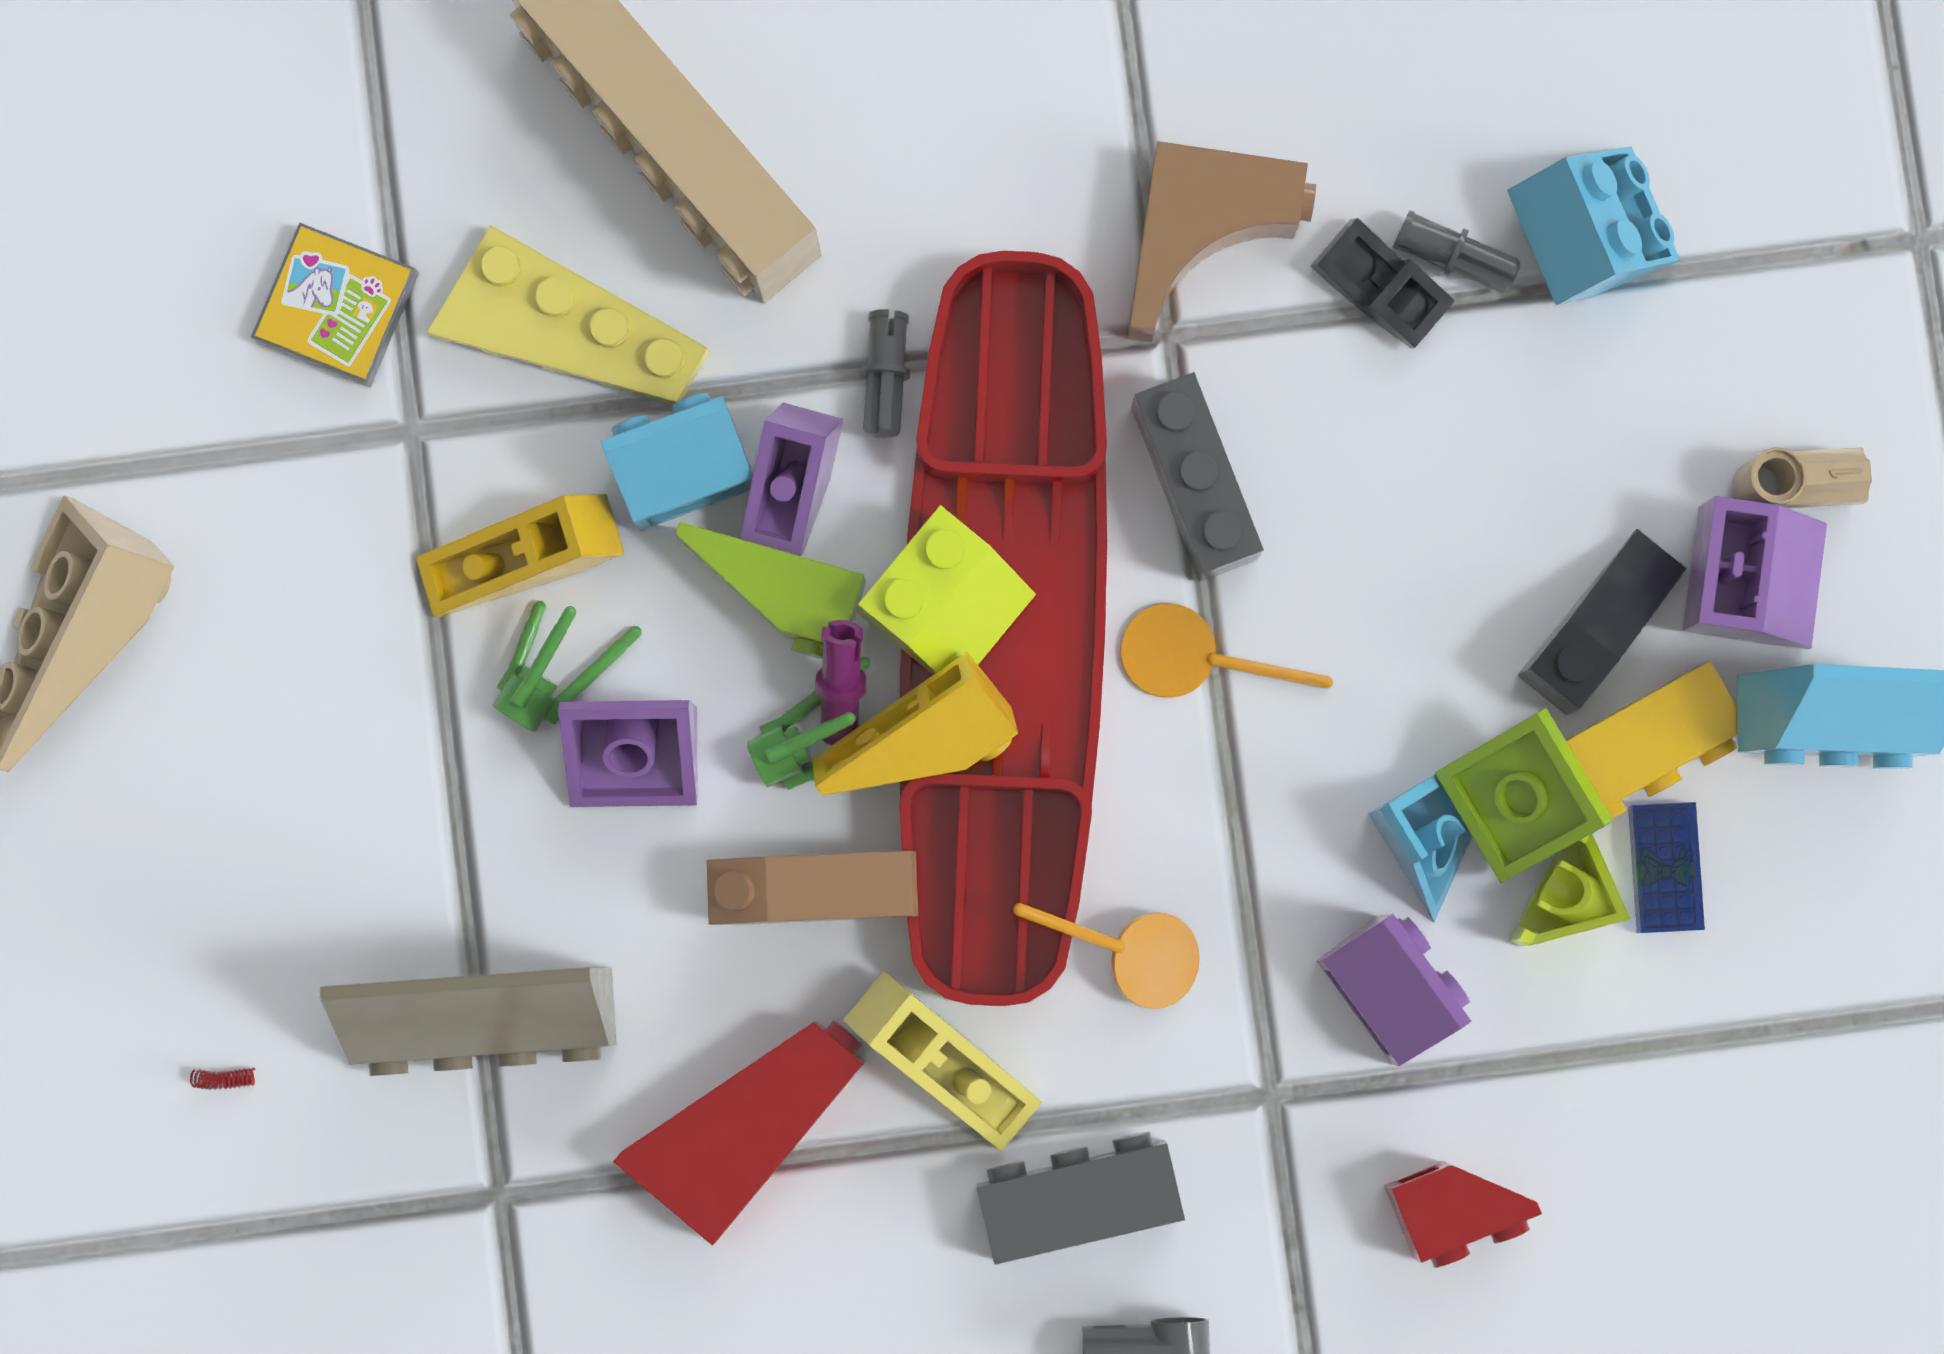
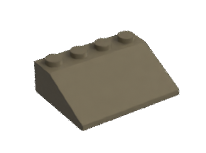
(474, 1017)

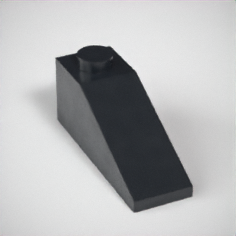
(1602, 624)

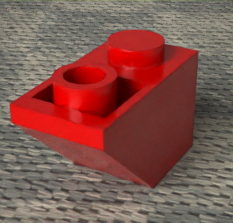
(1450, 1208)

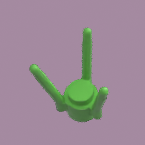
(527, 693)
(782, 752)

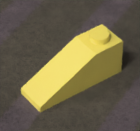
(941, 1061)

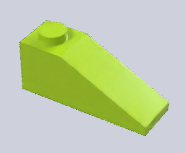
(784, 588)

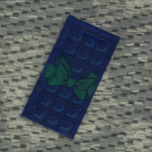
(1666, 867)

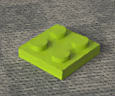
(1524, 796)

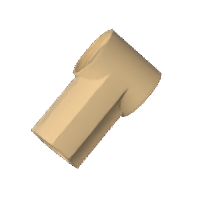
(1807, 477)

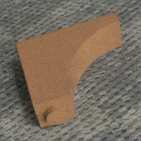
(1204, 204)

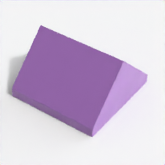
(630, 752)

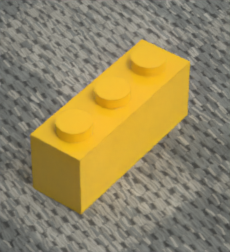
(1656, 736)

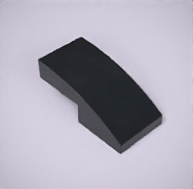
(1382, 284)

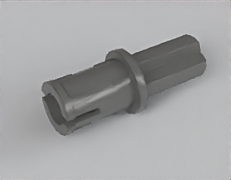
(1457, 253)
(885, 373)

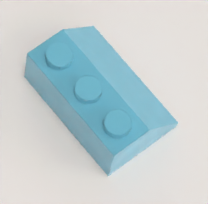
(1841, 714)

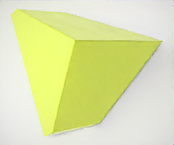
(1571, 897)

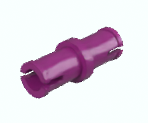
(840, 679)

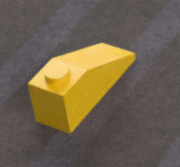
(521, 553)
(925, 733)

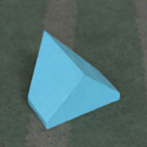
(1425, 839)

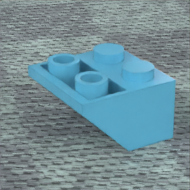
(1593, 223)
(678, 460)

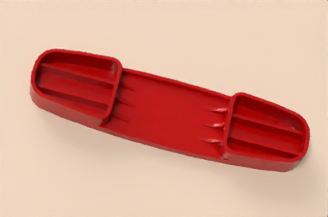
(1019, 457)

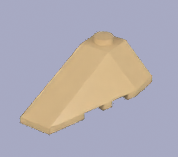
(88, 605)

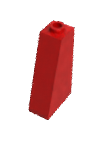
(736, 1136)

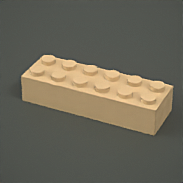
(675, 138)

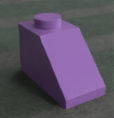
(790, 477)

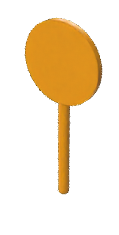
(1172, 652)
(1151, 958)

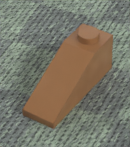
(811, 888)

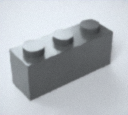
(1196, 477)
(1079, 1198)

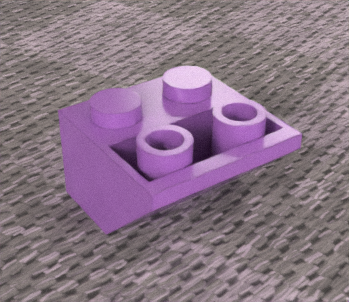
(1755, 573)
(1396, 988)

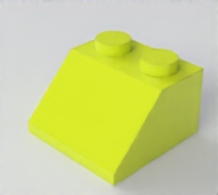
(945, 595)

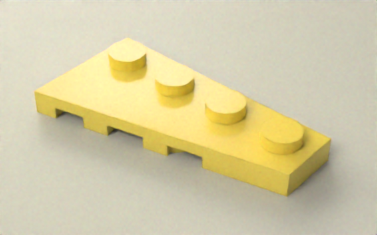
(549, 316)

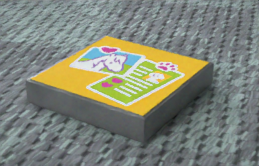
(335, 304)

